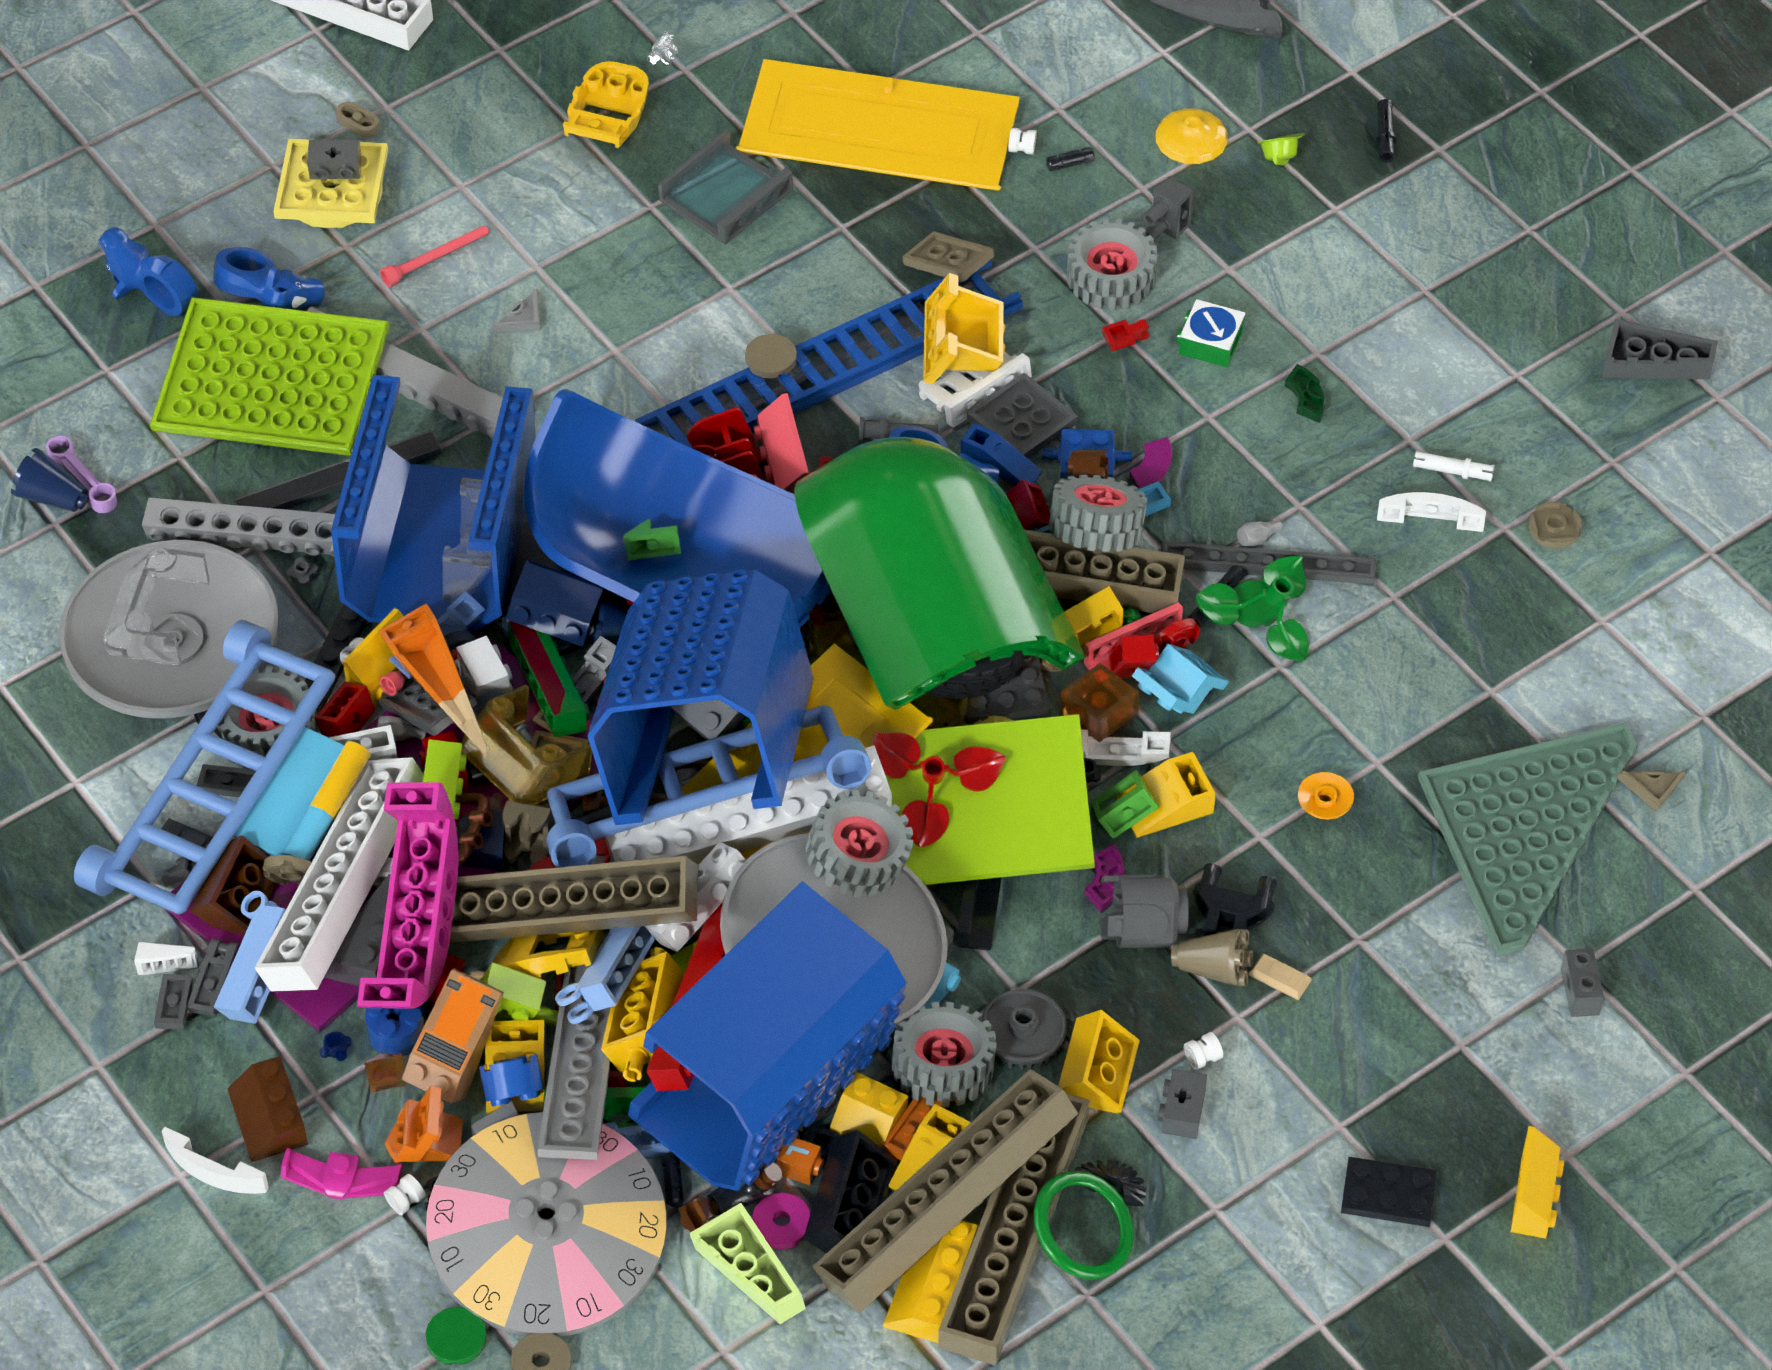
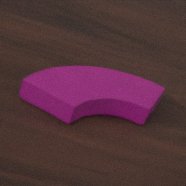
(1155, 463)
(1106, 864)

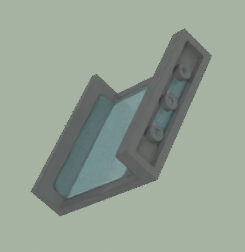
(723, 189)

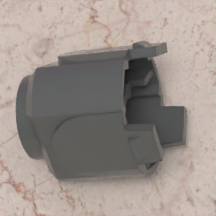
(1145, 911)

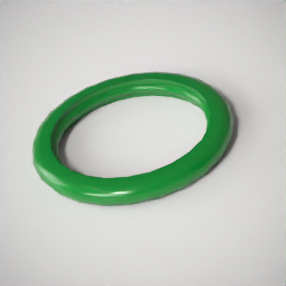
(1047, 1242)

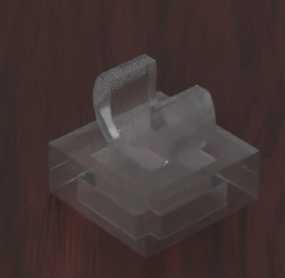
(663, 49)

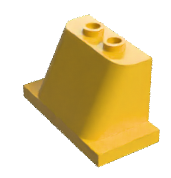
(961, 331)

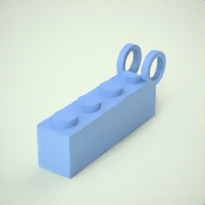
(609, 973)
(244, 989)

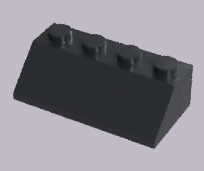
(849, 1189)

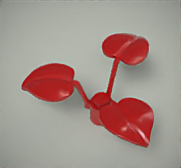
(975, 766)

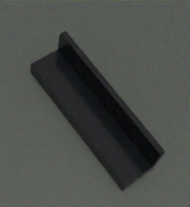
(978, 913)

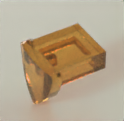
(385, 1073)

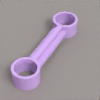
(82, 474)

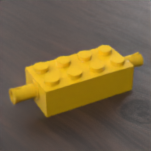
(638, 1009)

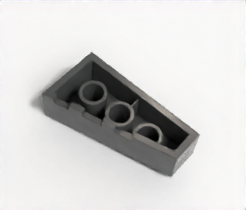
(1657, 353)
(362, 944)

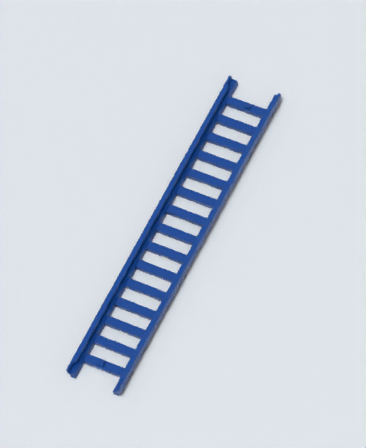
(844, 378)

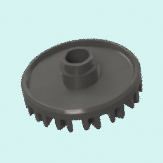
(1026, 1027)

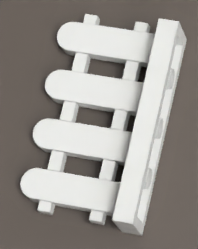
(971, 393)

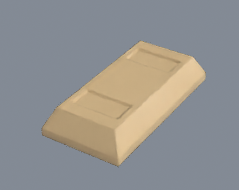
(1280, 976)

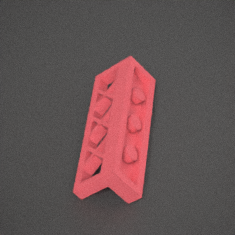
(1154, 622)

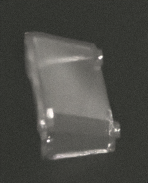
(464, 567)

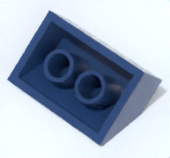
(555, 603)

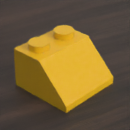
(869, 1108)

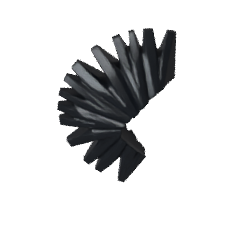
(1121, 1178)

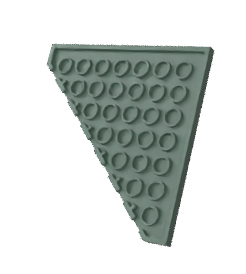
(1522, 820)

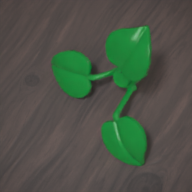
(1284, 581)

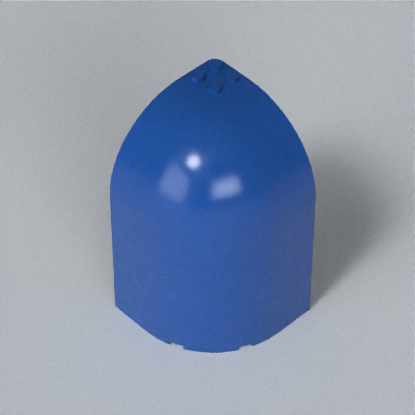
(605, 474)

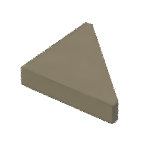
(1651, 786)

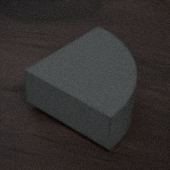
(177, 873)

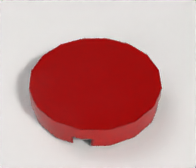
(1178, 634)

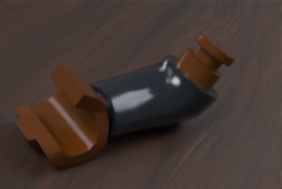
(721, 1199)

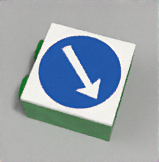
(1211, 333)

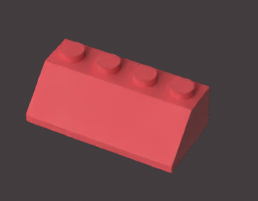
(780, 445)

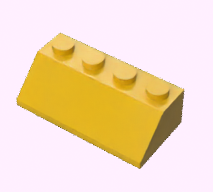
(929, 1285)

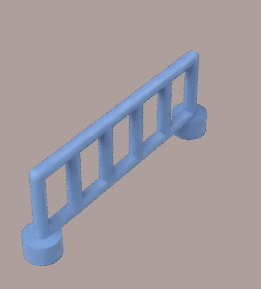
(248, 647)
(573, 842)

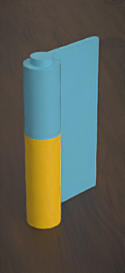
(304, 795)

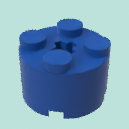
(394, 1029)
(511, 1079)

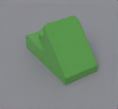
(651, 542)

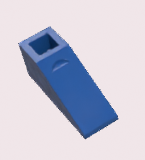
(991, 448)

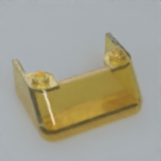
(513, 763)

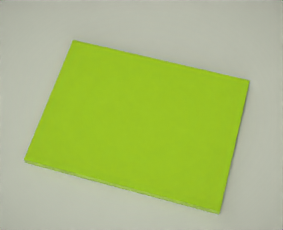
(270, 376)
(1022, 824)

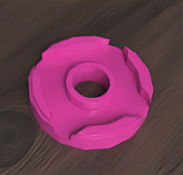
(782, 1206)

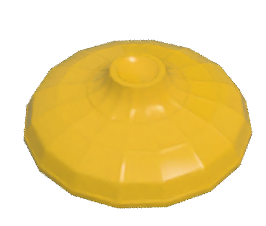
(1191, 136)

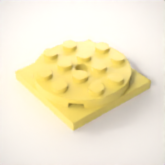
(328, 207)

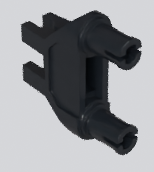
(1232, 907)

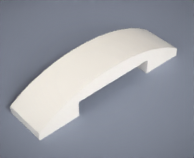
(1432, 506)
(1127, 751)
(241, 1180)

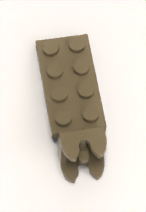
(529, 824)

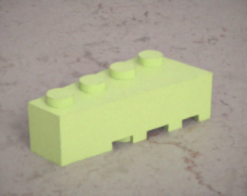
(747, 1260)

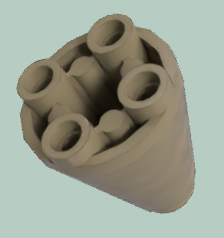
(1216, 957)

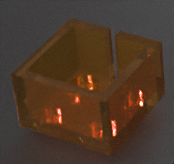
(1105, 704)

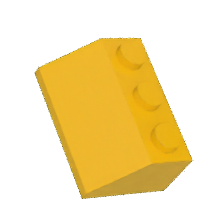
(371, 660)
(1099, 1061)
(1537, 1185)

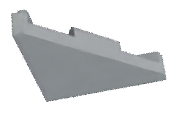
(521, 316)

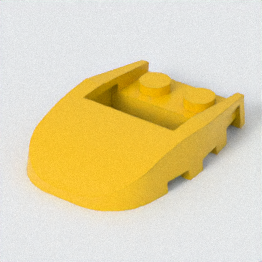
(613, 88)
(520, 956)

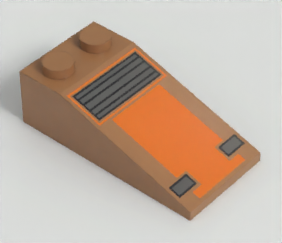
(454, 1037)

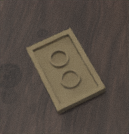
(946, 255)

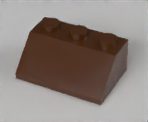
(229, 883)
(267, 1110)

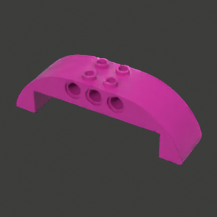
(418, 898)

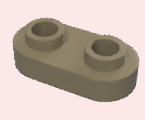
(357, 119)

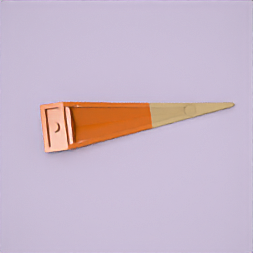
(424, 652)

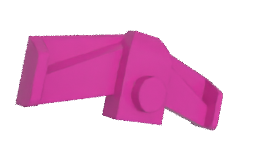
(340, 1176)

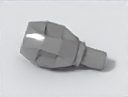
(1257, 532)
(401, 729)

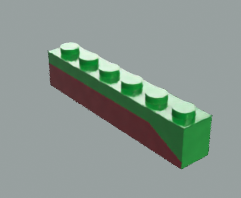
(549, 680)

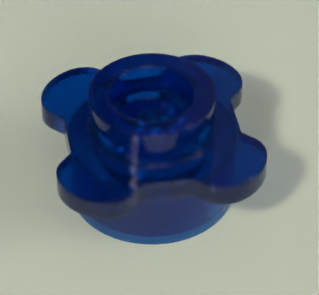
(335, 1039)

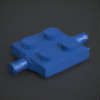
(1085, 439)

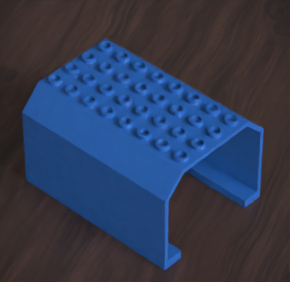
(403, 514)
(695, 643)
(770, 1038)

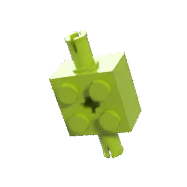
(521, 995)

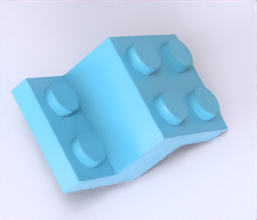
(1179, 679)

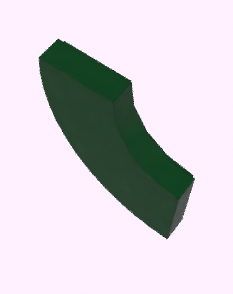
(1308, 391)

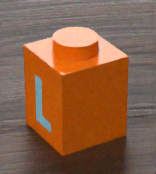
(800, 1161)

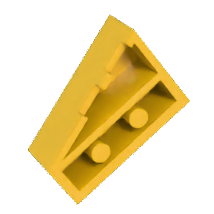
(1095, 617)

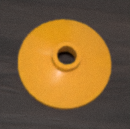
(1325, 787)

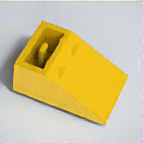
(1180, 793)
(514, 1040)
(931, 1136)

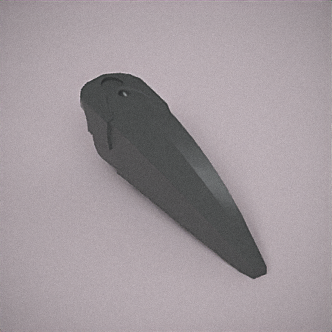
(1233, 15)

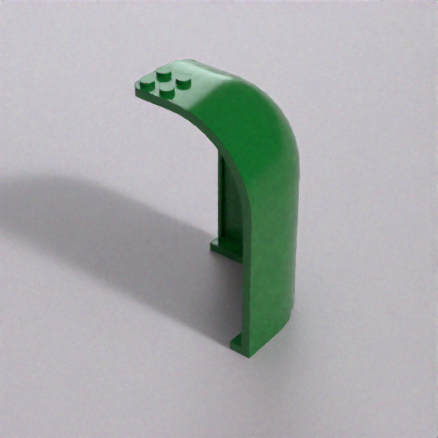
(928, 565)

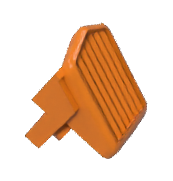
(424, 1131)

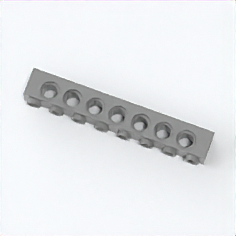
(265, 521)

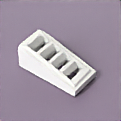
(161, 958)

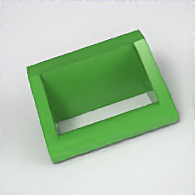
(1127, 809)

